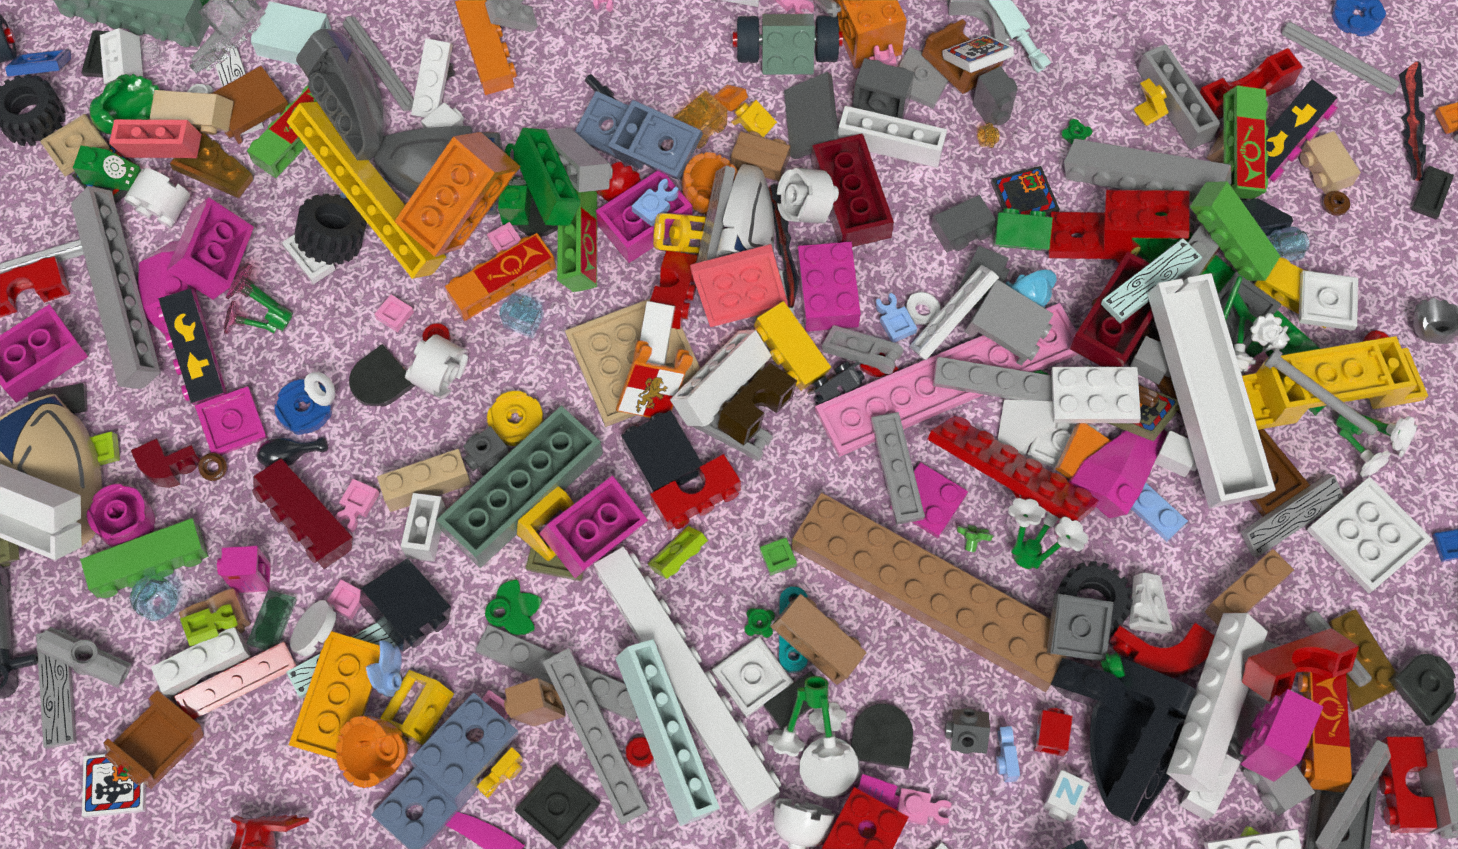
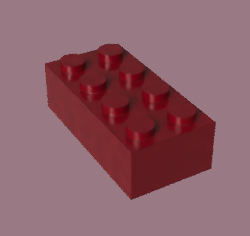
(861, 207)
(1101, 335)

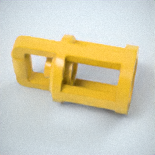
(679, 232)

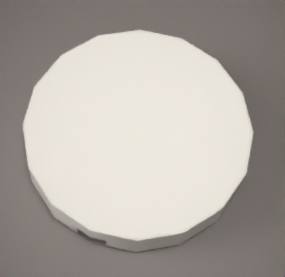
(313, 627)
(829, 777)

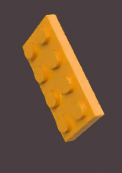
(335, 693)

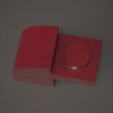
(164, 468)

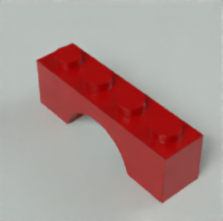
(1272, 75)
(1321, 653)

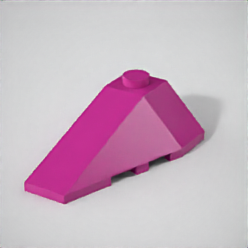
(1119, 472)

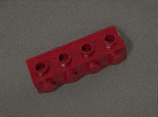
(302, 514)

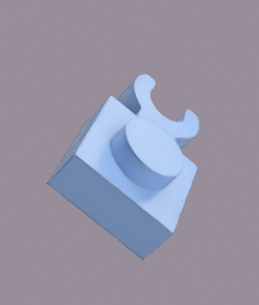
(654, 203)
(895, 321)
(1007, 761)

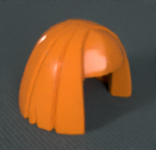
(699, 179)
(370, 750)

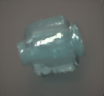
(1290, 243)

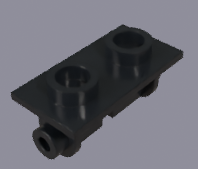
(845, 377)

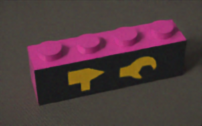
(1296, 126)
(192, 347)

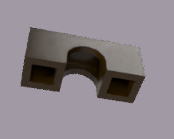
(767, 388)

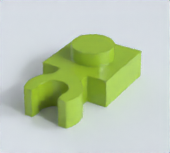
(106, 447)
(204, 625)

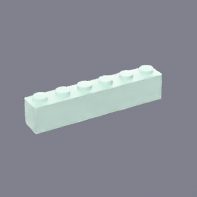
(667, 732)

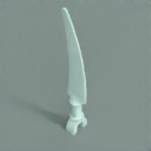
(1016, 26)

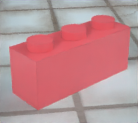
(155, 138)

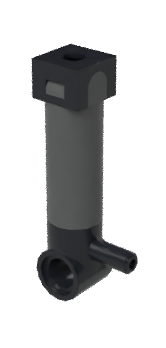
(7, 662)

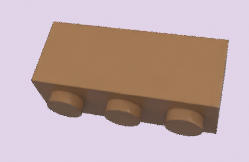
(1251, 587)
(819, 639)

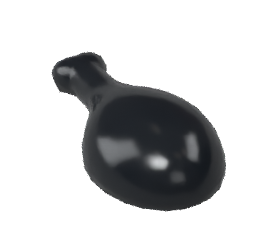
(288, 450)

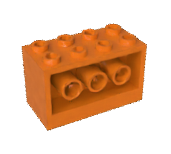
(871, 25)
(457, 193)

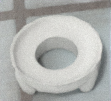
(926, 299)
(314, 391)

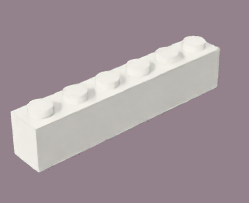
(1216, 704)

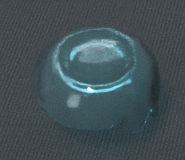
(149, 589)

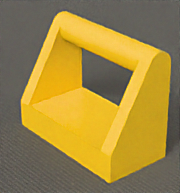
(538, 516)
(426, 709)

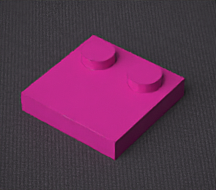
(231, 421)
(938, 498)

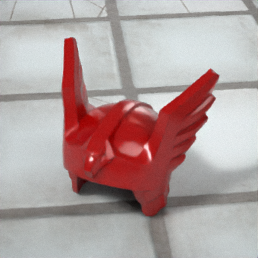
(259, 832)

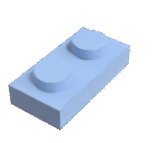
(1158, 513)

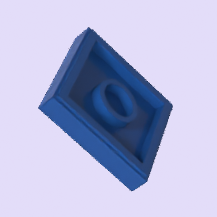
(38, 62)

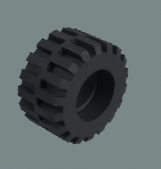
(37, 123)
(329, 229)
(1104, 581)

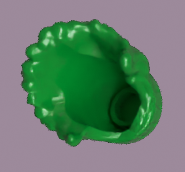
(122, 100)

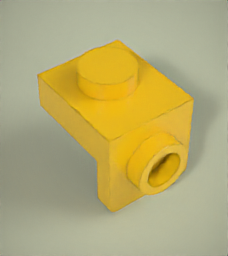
(1155, 106)
(754, 118)

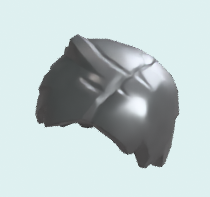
(1436, 321)

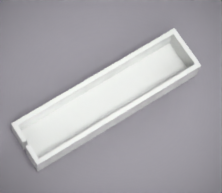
(1210, 391)
(38, 514)

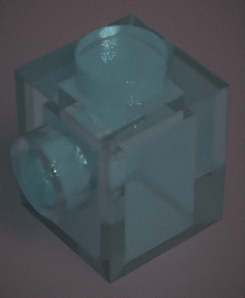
(521, 315)

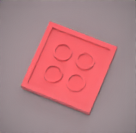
(739, 285)

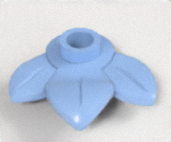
(385, 674)

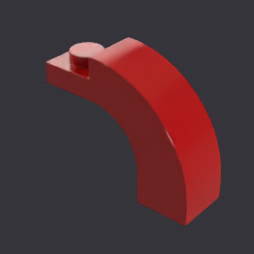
(1170, 661)

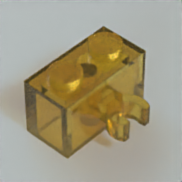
(704, 114)

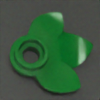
(517, 608)

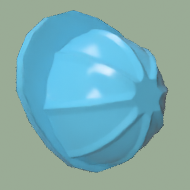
(1036, 286)

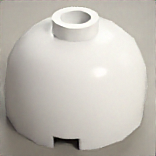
(802, 824)

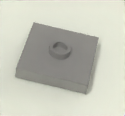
(927, 81)

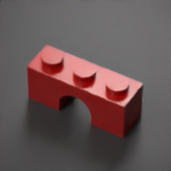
(44, 276)
(676, 285)
(678, 507)
(1405, 810)

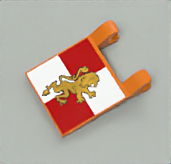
(650, 384)

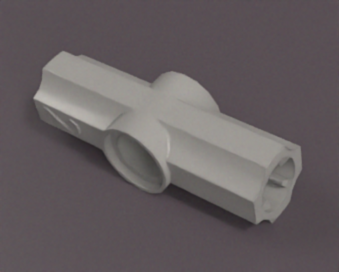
(67, 649)

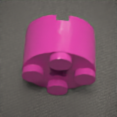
(120, 515)

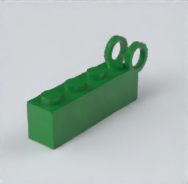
(545, 176)

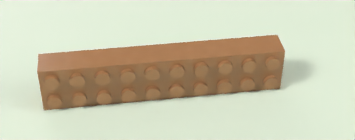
(928, 590)

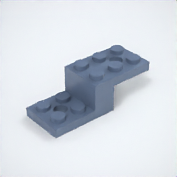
(638, 135)
(445, 773)

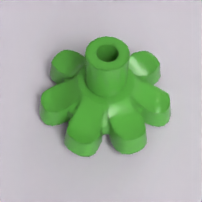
(974, 536)

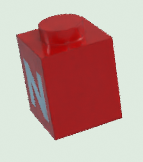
(1053, 732)

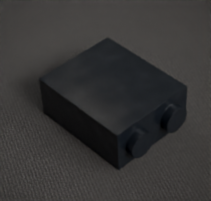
(661, 452)
(405, 605)

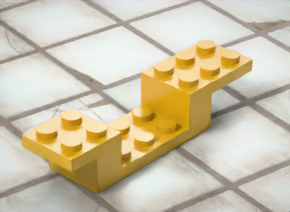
(1350, 372)

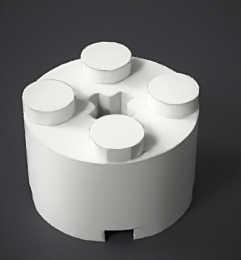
(806, 195)
(157, 196)
(437, 365)

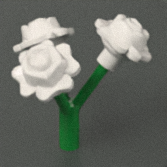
(1265, 331)

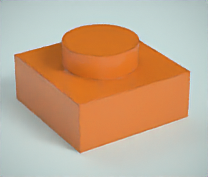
(731, 96)
(1448, 117)

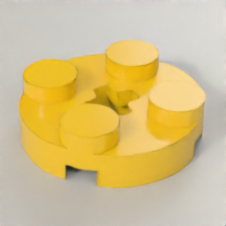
(511, 403)

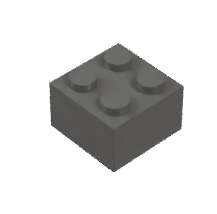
(883, 88)

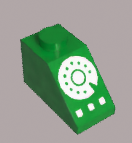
(104, 168)
(515, 202)

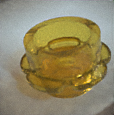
(988, 135)

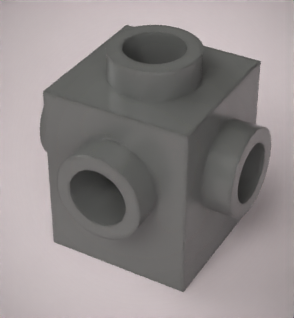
(484, 451)
(968, 731)

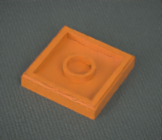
(1081, 444)

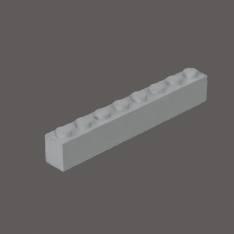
(115, 288)

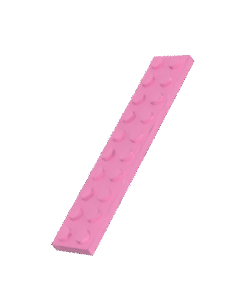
(912, 389)

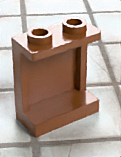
(947, 38)
(253, 99)
(154, 741)

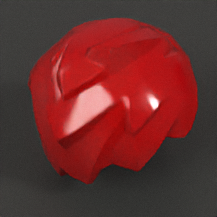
(622, 180)

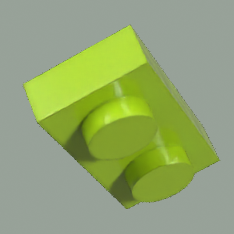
(677, 552)

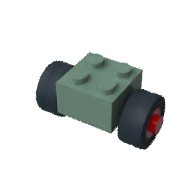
(788, 42)

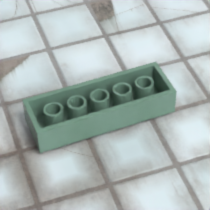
(159, 18)
(490, 510)

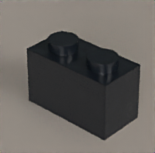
(1089, 686)

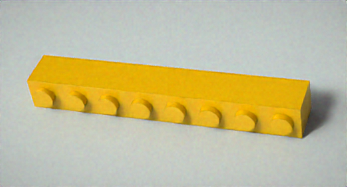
(362, 187)

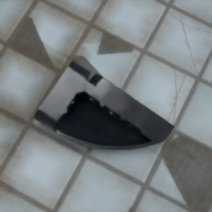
(1137, 744)

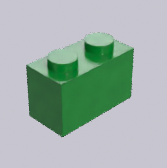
(1022, 231)

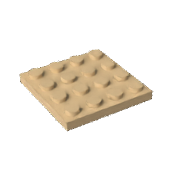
(606, 352)

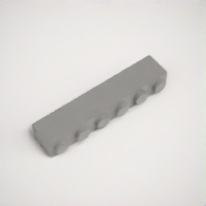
(1140, 169)

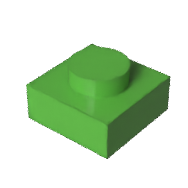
(778, 556)

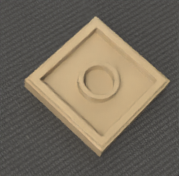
(65, 142)

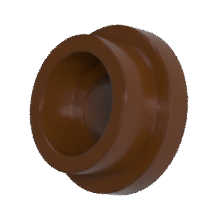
(1333, 208)
(204, 463)

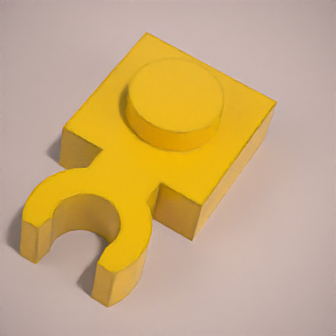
(505, 768)

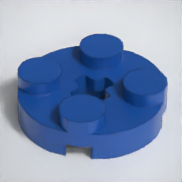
(1362, 26)
(301, 421)

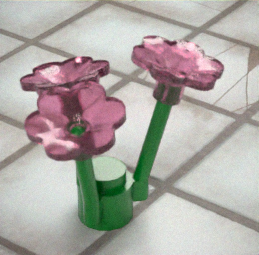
(277, 315)

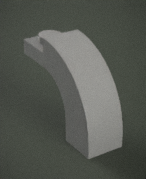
(982, 10)

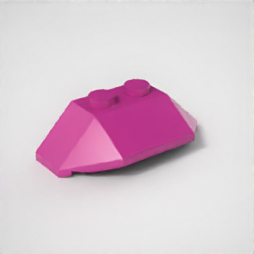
(157, 282)

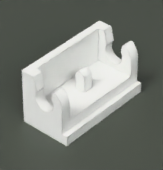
(120, 54)

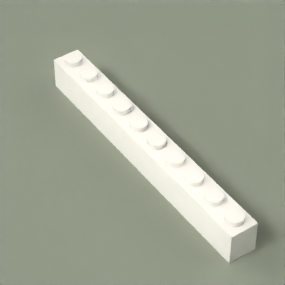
(693, 688)

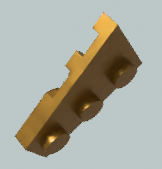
(214, 168)

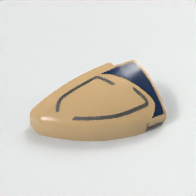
(54, 447)

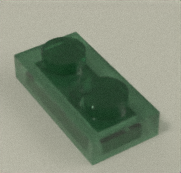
(271, 620)

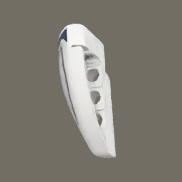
(747, 214)

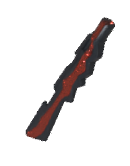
(1414, 119)
(783, 239)

